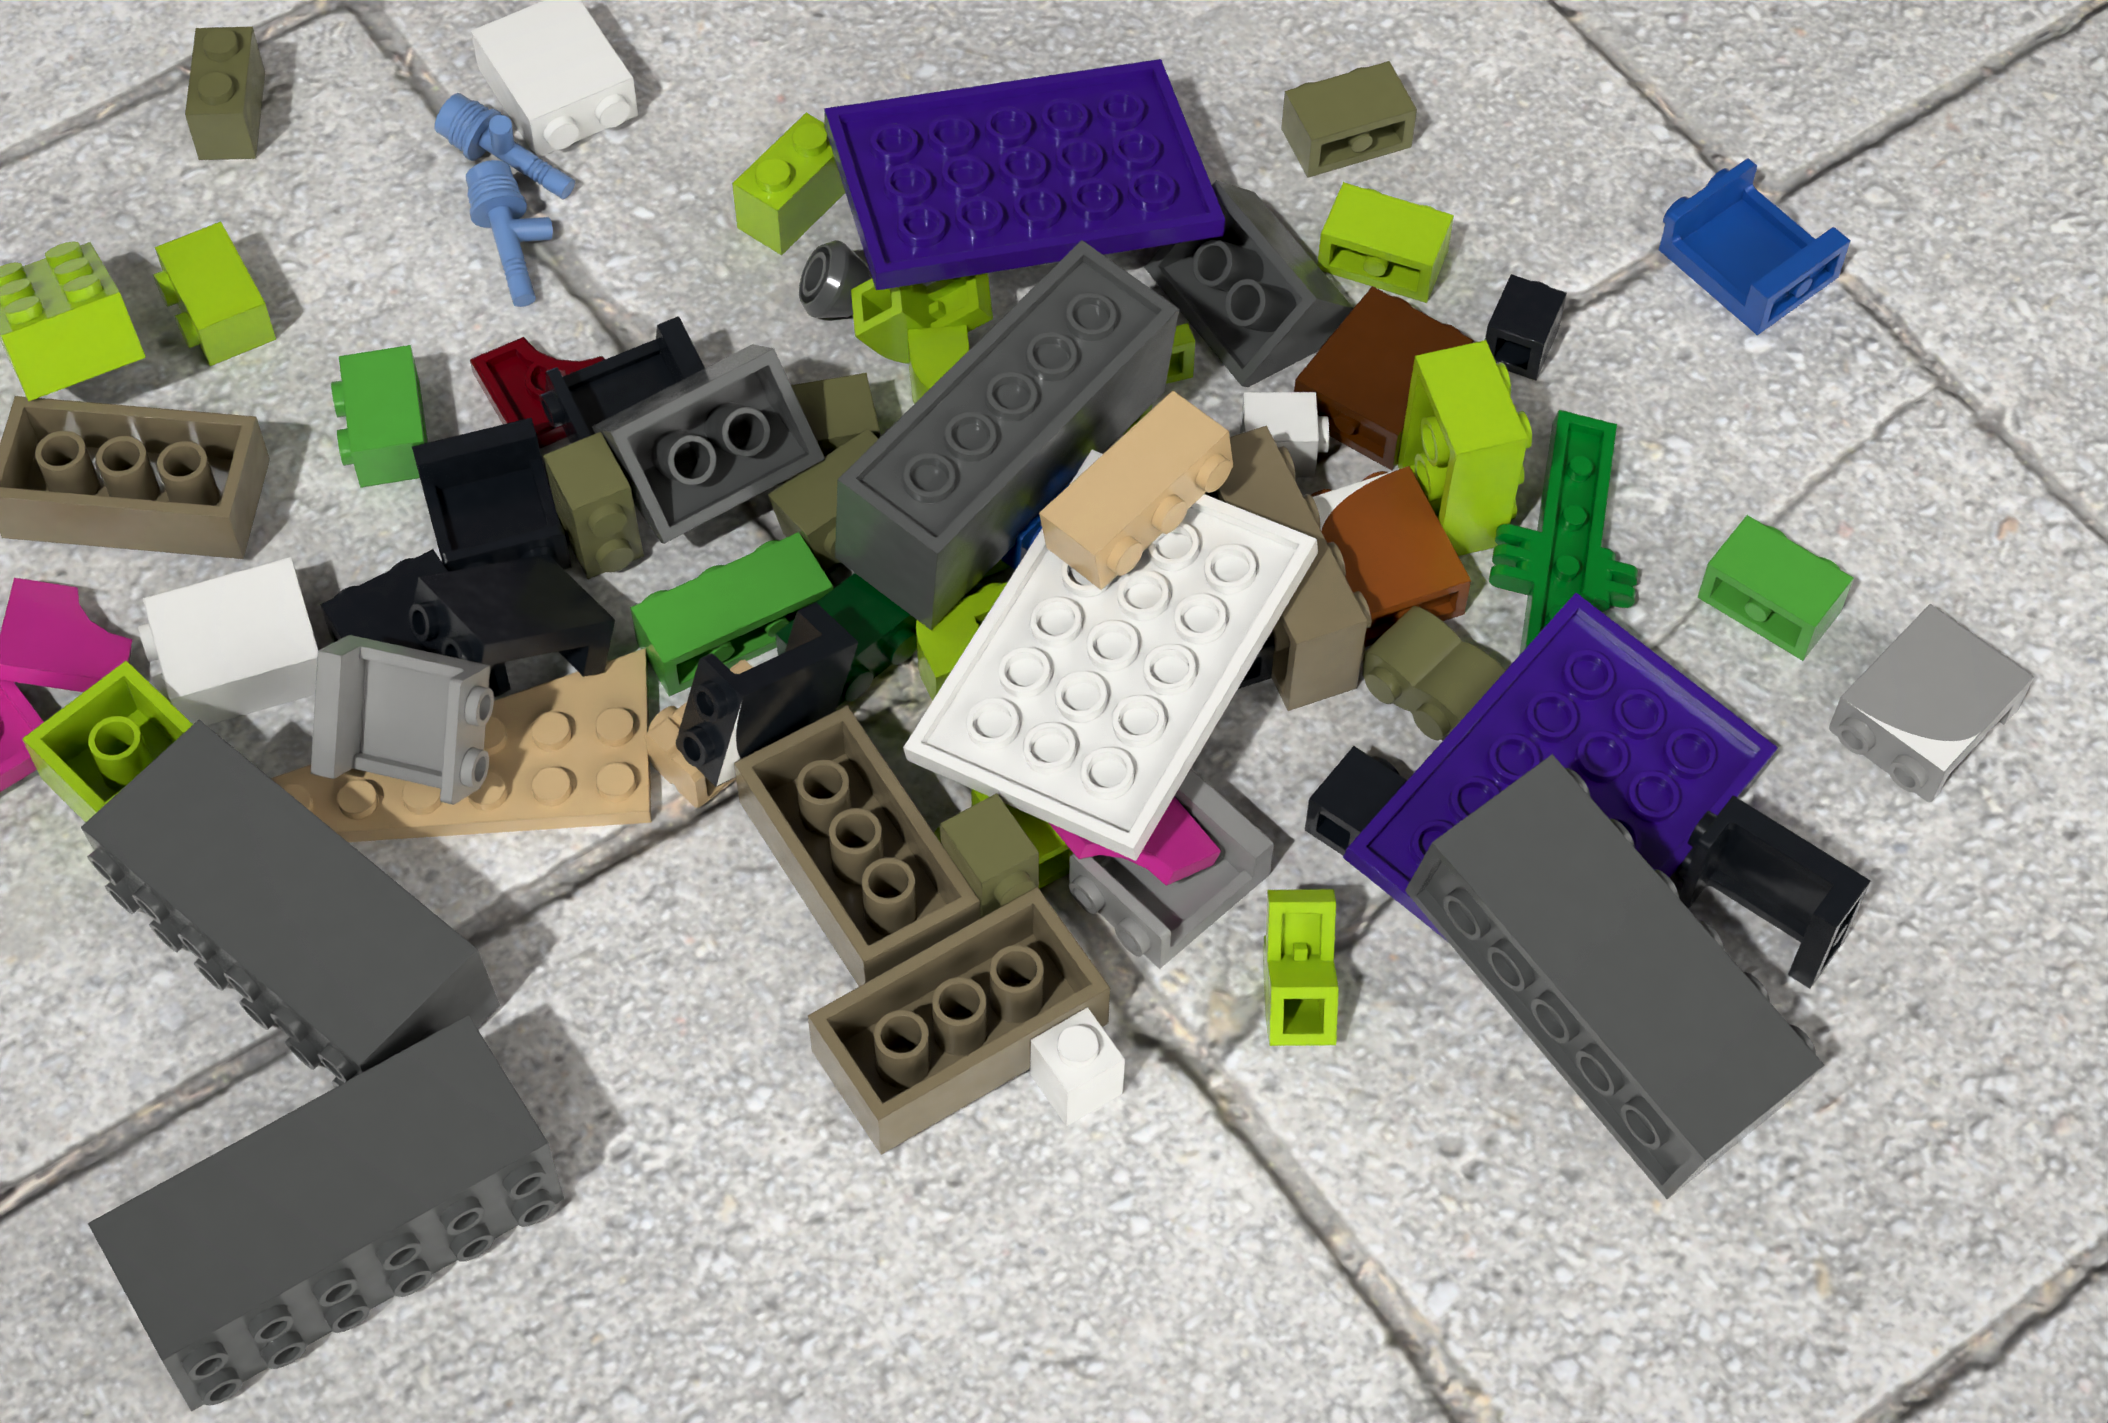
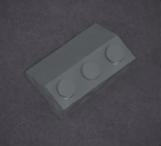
(1250, 290)
(711, 441)

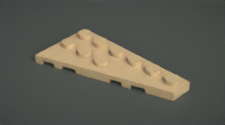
(556, 761)

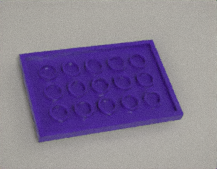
(1021, 173)
(1604, 707)

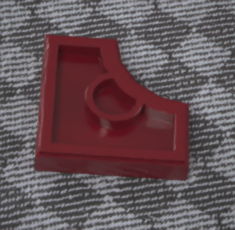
(514, 380)

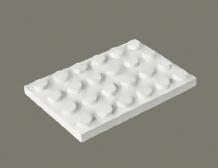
(1105, 696)

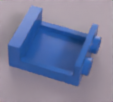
(1749, 249)

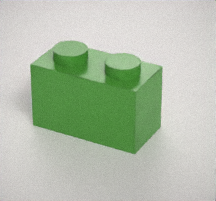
(382, 413)
(1775, 587)

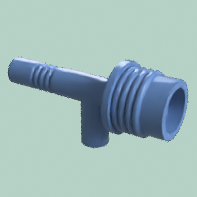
(479, 130)
(499, 205)

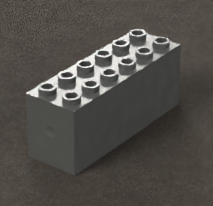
(1003, 433)
(283, 909)
(1611, 974)
(329, 1212)

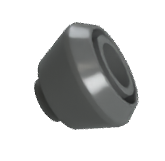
(829, 279)

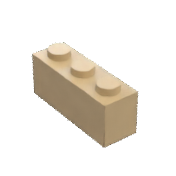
(1137, 490)

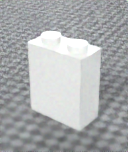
(554, 74)
(232, 643)

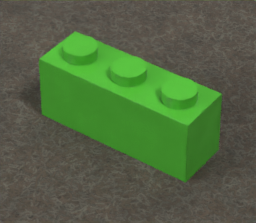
(728, 610)

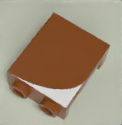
(1393, 549)

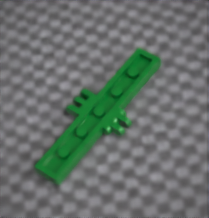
(1566, 548)

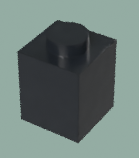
(1525, 325)
(1351, 798)

